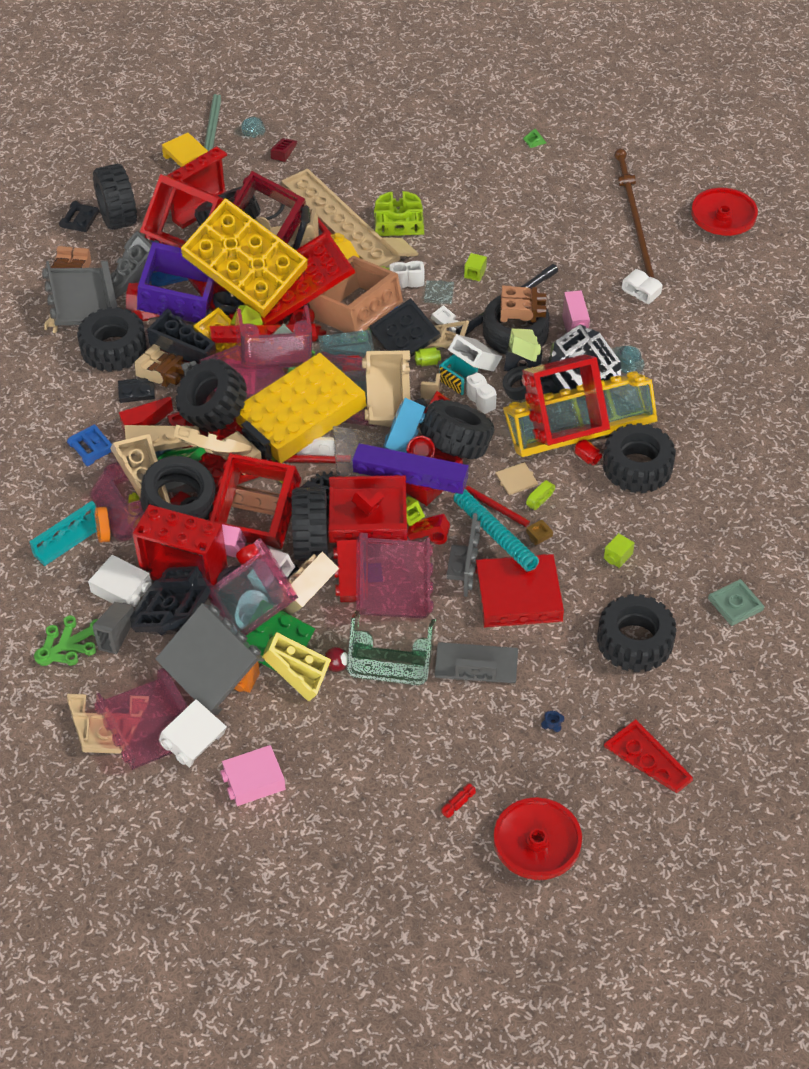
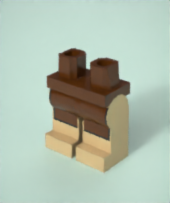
(159, 366)

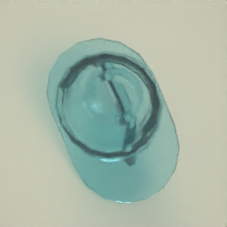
(630, 358)

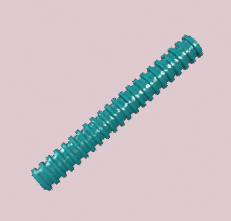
(497, 531)

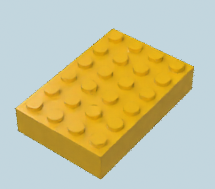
(244, 257)
(302, 406)

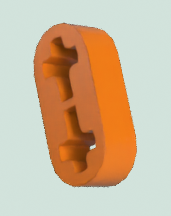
(102, 524)

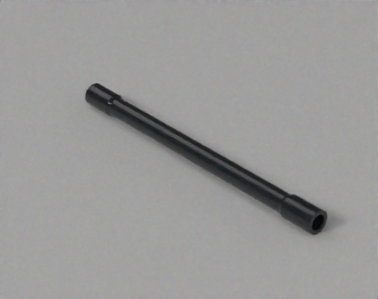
(544, 275)

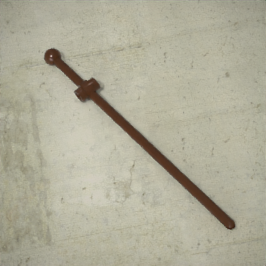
(627, 180)

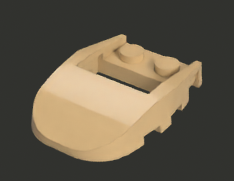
(210, 443)

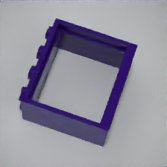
(156, 300)

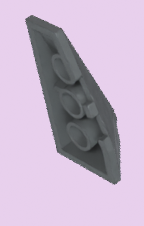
(131, 264)

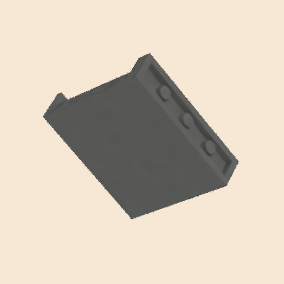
(78, 292)
(209, 657)

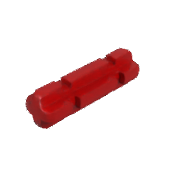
(458, 800)

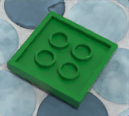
(284, 625)

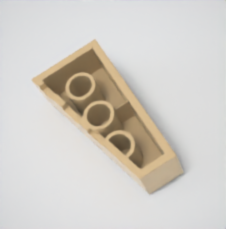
(135, 457)

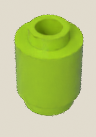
(427, 357)

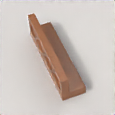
(255, 500)

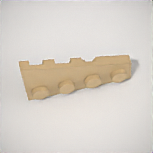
(161, 436)

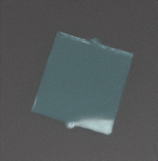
(439, 292)

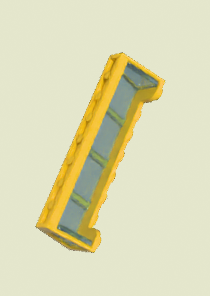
(626, 398)

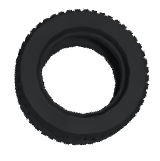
(499, 336)
(179, 470)

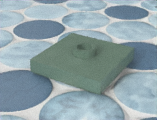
(736, 602)

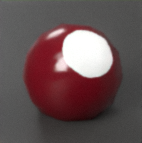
(338, 659)

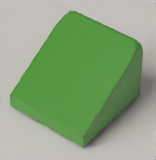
(534, 139)

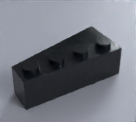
(179, 339)

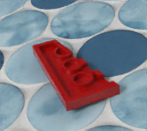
(645, 753)

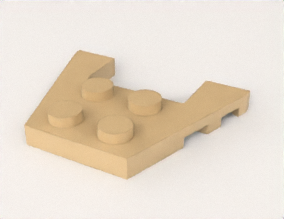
(90, 727)

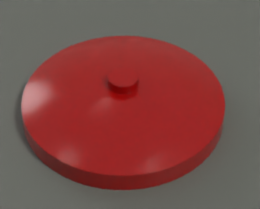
(724, 211)
(537, 838)

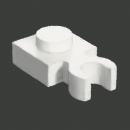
(444, 316)

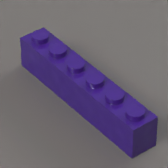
(417, 469)

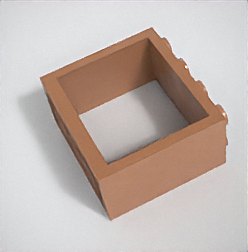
(380, 298)

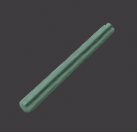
(212, 123)

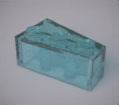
(347, 343)

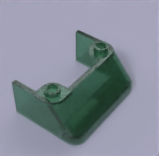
(388, 664)

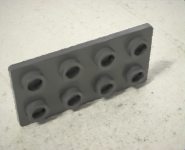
(463, 558)
(476, 662)

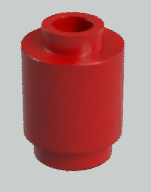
(588, 452)

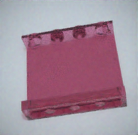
(140, 717)

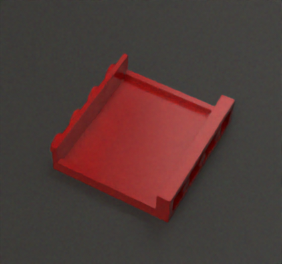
(204, 173)
(385, 522)
(517, 595)

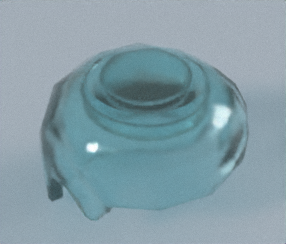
(252, 127)

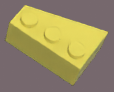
(296, 664)

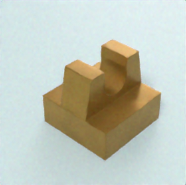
(539, 532)

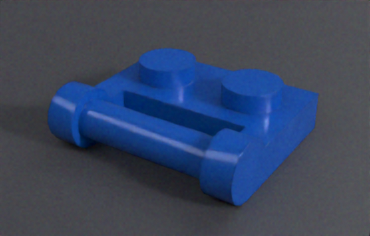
(94, 440)

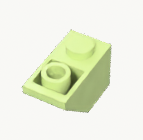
(524, 343)

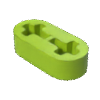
(540, 495)

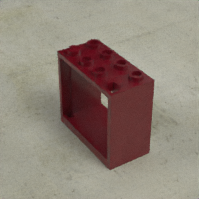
(271, 189)

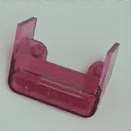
(276, 349)
(122, 516)

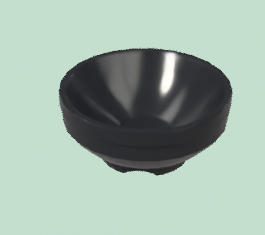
(226, 302)

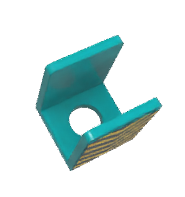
(452, 379)

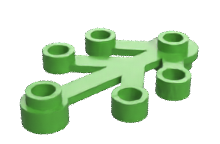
(66, 644)

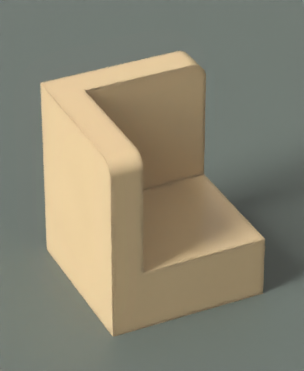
(429, 388)

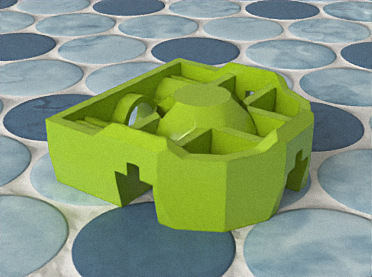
(408, 215)

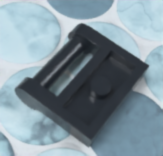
(83, 219)

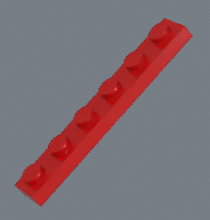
(227, 334)

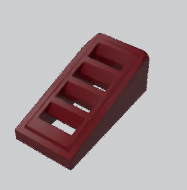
(283, 149)

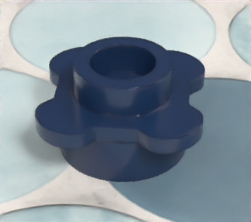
(555, 716)

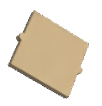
(399, 246)
(516, 478)

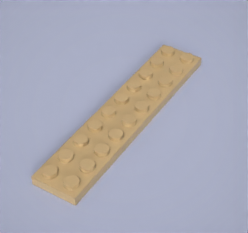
(340, 218)

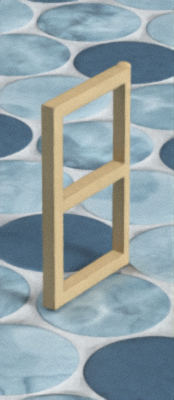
(443, 328)

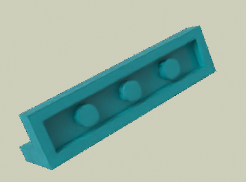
(68, 535)

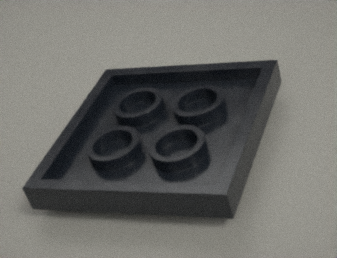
(405, 329)

